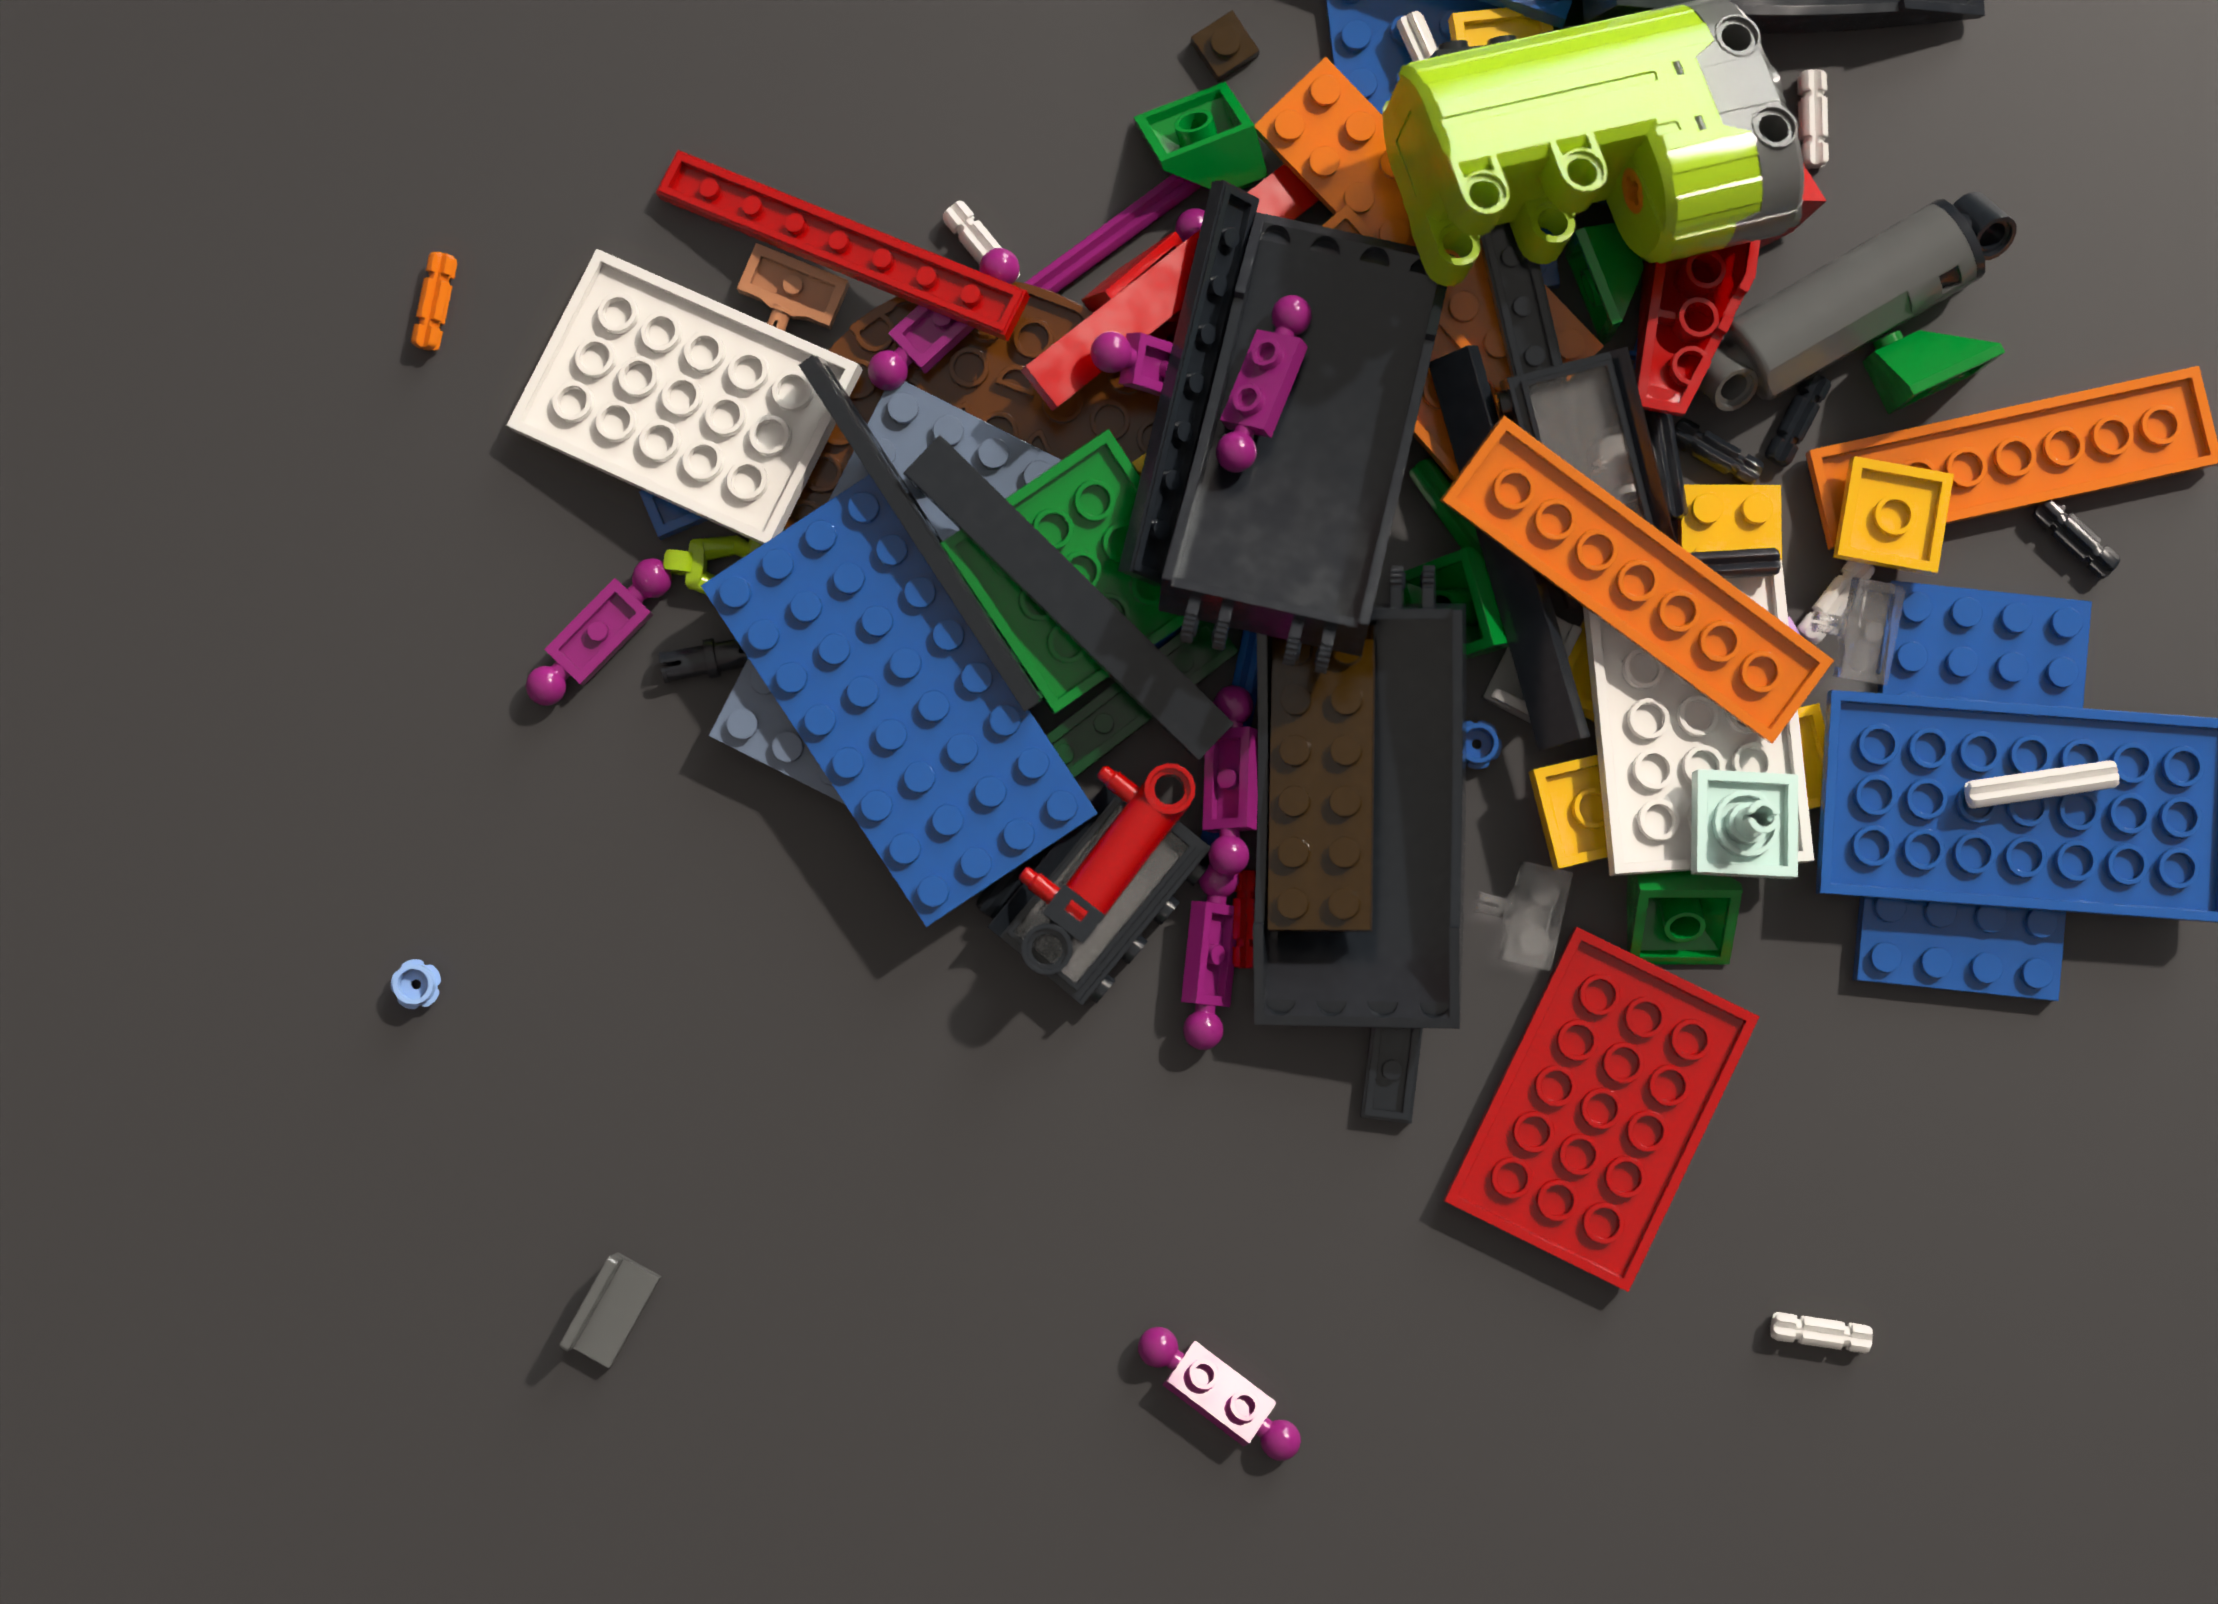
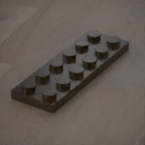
(1322, 791)

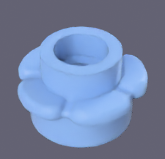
(402, 984)

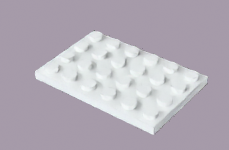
(681, 398)
(1662, 729)

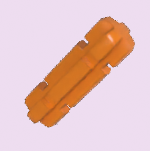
(434, 301)

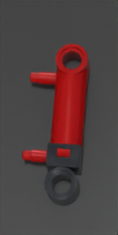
(1110, 865)

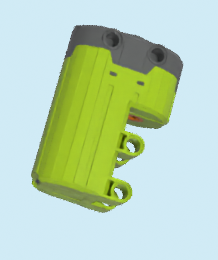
(1643, 110)

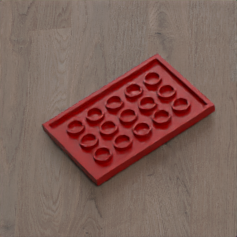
(1601, 1108)

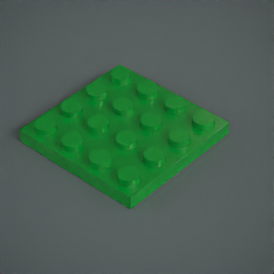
(1085, 514)

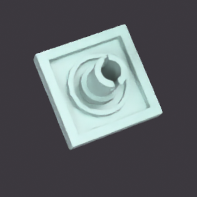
(1744, 824)

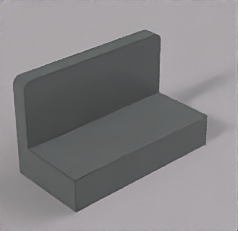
(610, 1309)

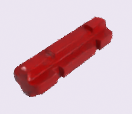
(1243, 920)

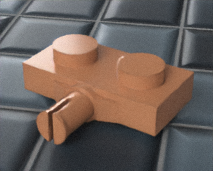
(792, 288)

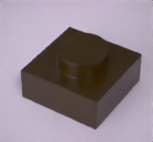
(1225, 46)

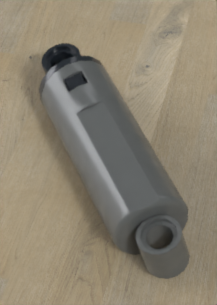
(1856, 299)

